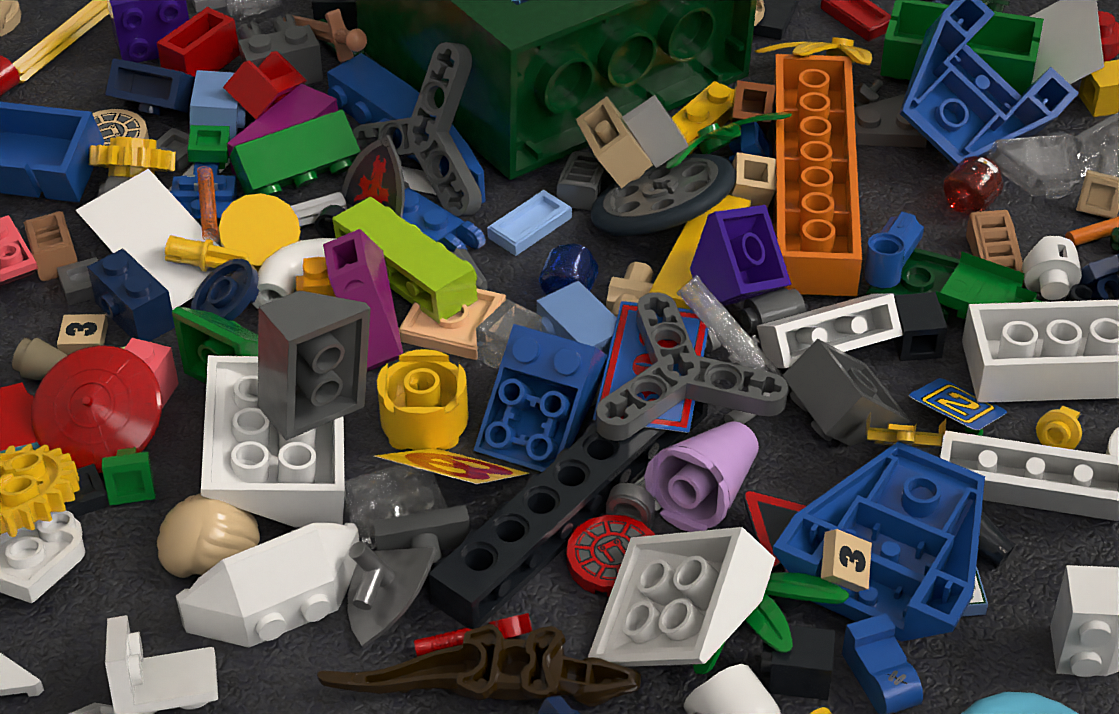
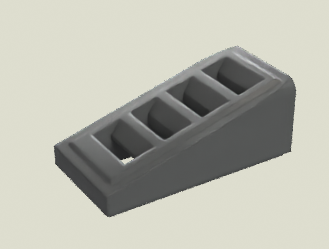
(581, 180)

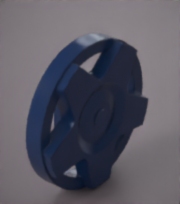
(228, 294)

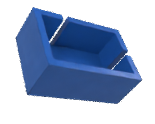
(46, 151)

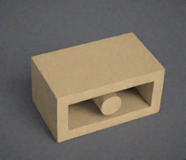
(613, 142)

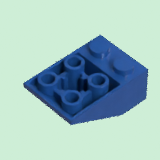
(539, 398)

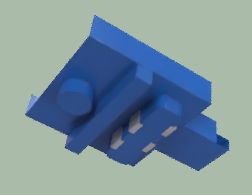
(186, 190)

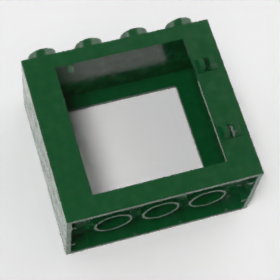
(558, 58)

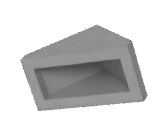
(655, 131)

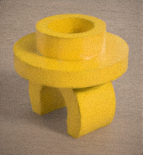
(1060, 428)

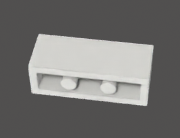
(841, 325)

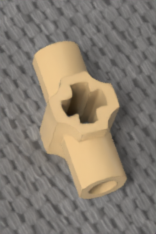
(631, 287)

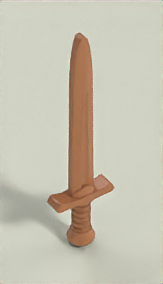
(336, 33)

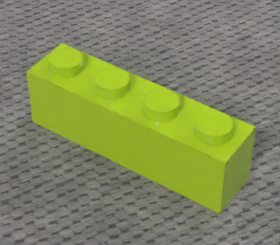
(414, 262)

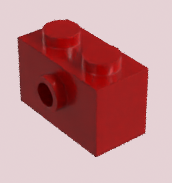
(201, 43)

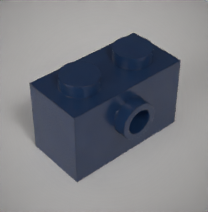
(150, 87)
(131, 296)

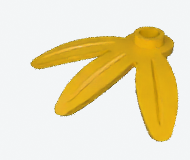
(837, 47)

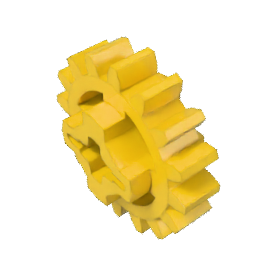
(131, 156)

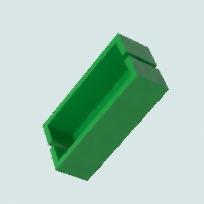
(1005, 42)

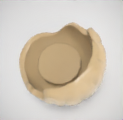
(202, 534)

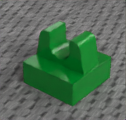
(208, 144)
(128, 477)

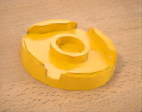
(258, 226)

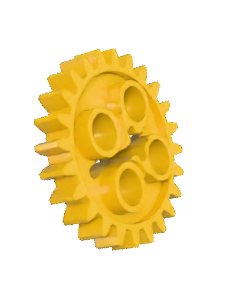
(34, 486)

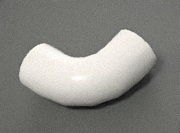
(280, 269)

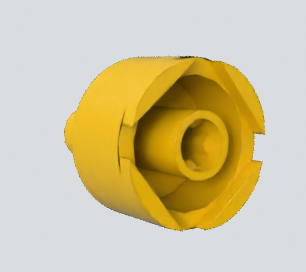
(423, 401)

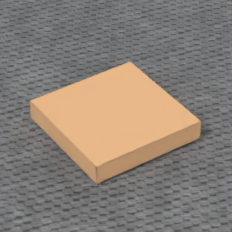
(456, 333)

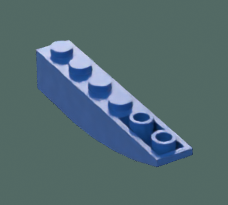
(377, 95)

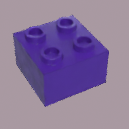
(143, 23)

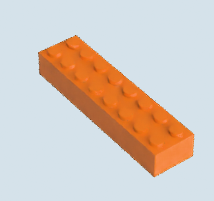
(817, 174)

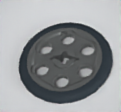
(664, 196)

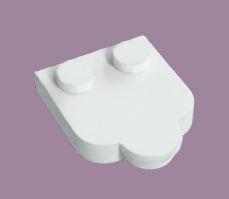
(39, 557)

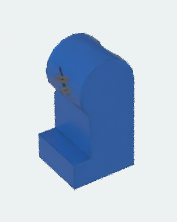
(881, 665)

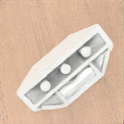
(272, 586)

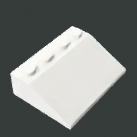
(252, 462)

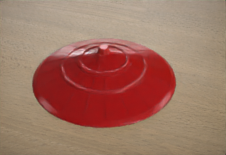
(97, 404)

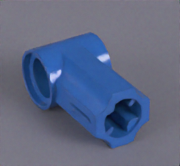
(891, 249)

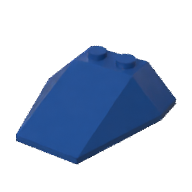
(922, 536)

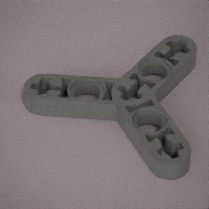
(440, 142)
(693, 384)

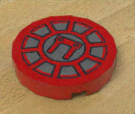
(599, 548)

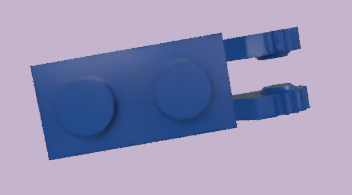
(440, 223)

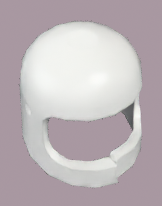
(731, 692)

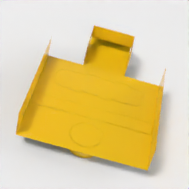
(904, 434)

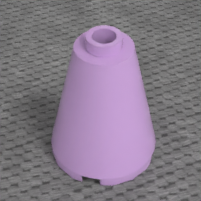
(701, 475)

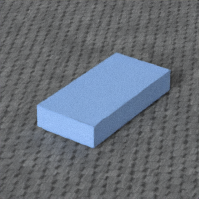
(529, 222)

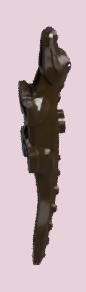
(498, 669)

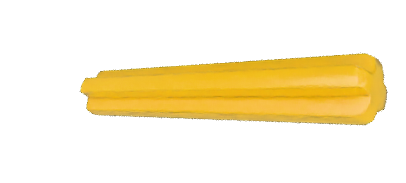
(60, 39)

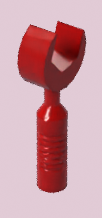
(508, 627)

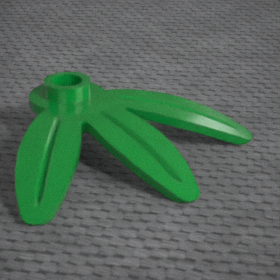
(715, 137)
(769, 620)

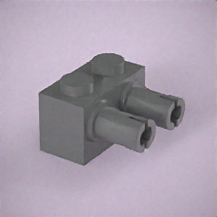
(293, 42)

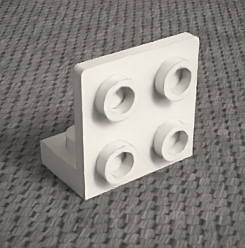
(159, 681)

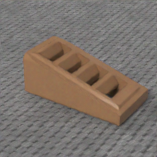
(994, 235)
(50, 244)

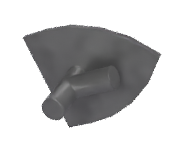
(384, 587)

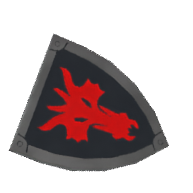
(376, 174)

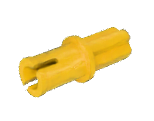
(200, 253)

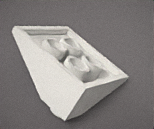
(681, 597)

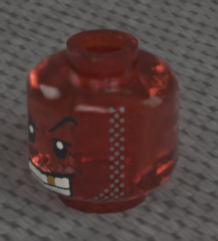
(973, 185)

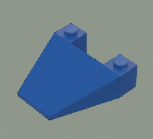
(966, 103)

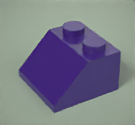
(739, 255)

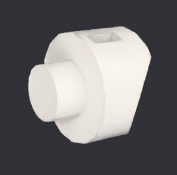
(1048, 271)

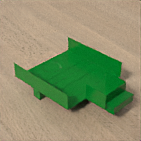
(982, 283)

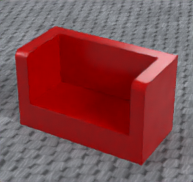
(263, 86)

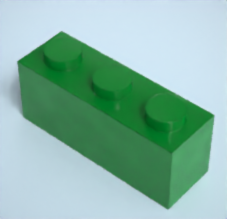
(295, 155)

